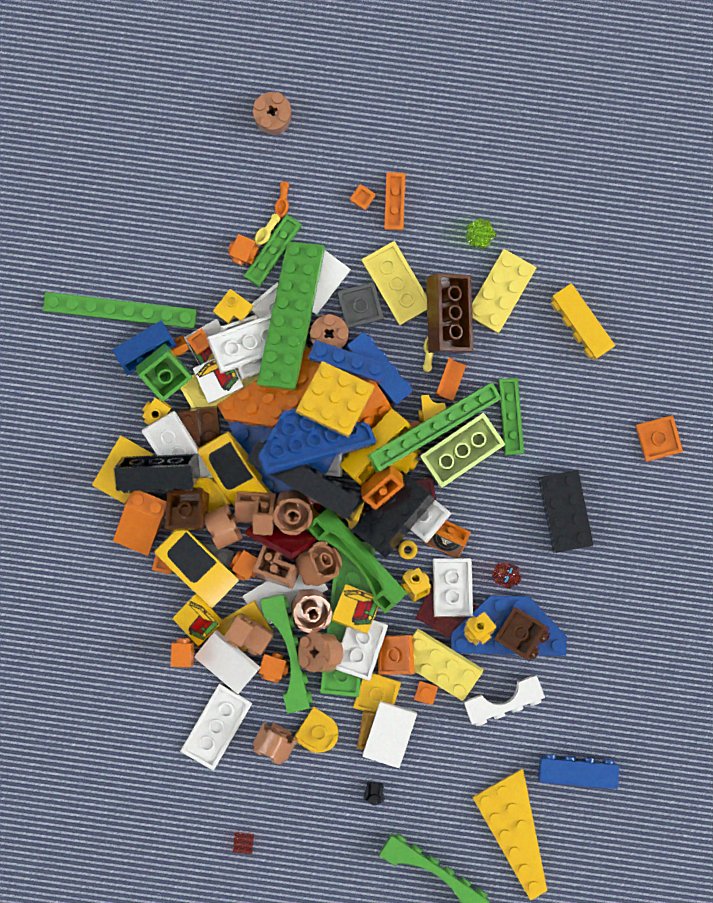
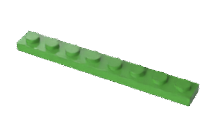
(119, 310)
(434, 427)

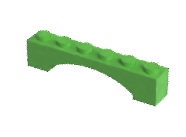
(333, 531)
(275, 609)
(398, 851)

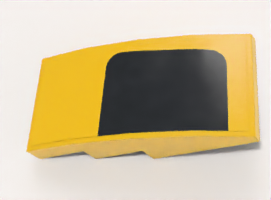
(230, 468)
(196, 566)

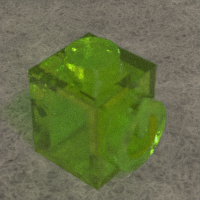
(480, 233)

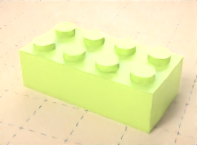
(462, 450)

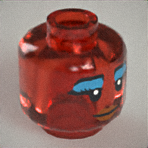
(506, 575)

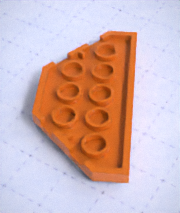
(265, 405)

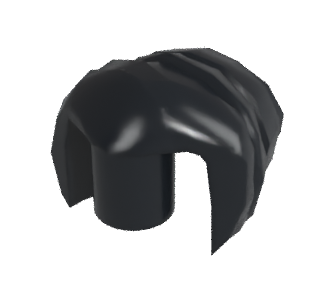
(374, 793)

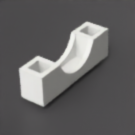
(527, 691)

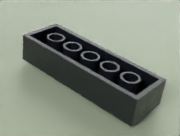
(315, 486)

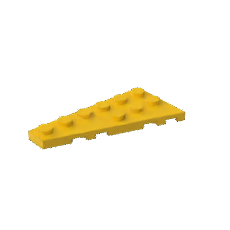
(511, 821)

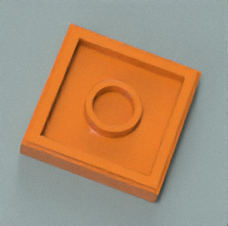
(659, 438)
(396, 656)

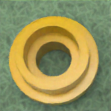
(412, 554)

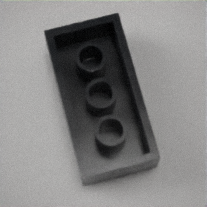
(157, 472)
(565, 511)
(395, 517)

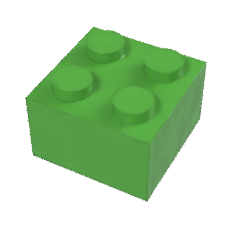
(163, 372)

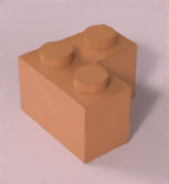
(256, 508)
(272, 568)
(249, 633)

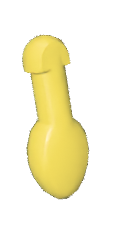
(264, 233)
(427, 367)

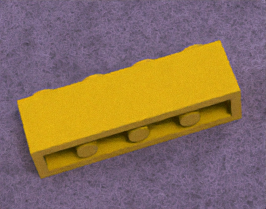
(582, 322)
(357, 463)

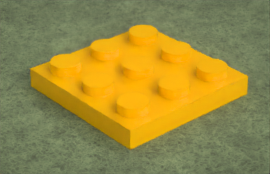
(335, 399)

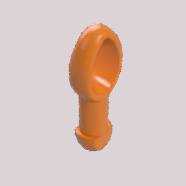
(282, 204)

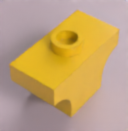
(429, 408)

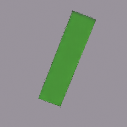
(272, 250)
(511, 416)

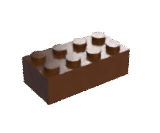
(449, 313)

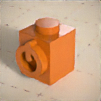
(243, 250)
(243, 565)
(273, 667)

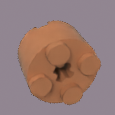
(279, 105)
(331, 324)
(301, 518)
(222, 526)
(318, 564)
(315, 620)
(320, 652)
(274, 742)

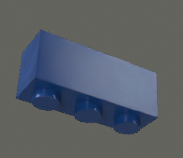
(142, 345)

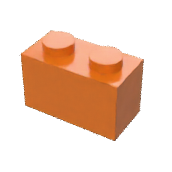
(382, 486)
(182, 653)

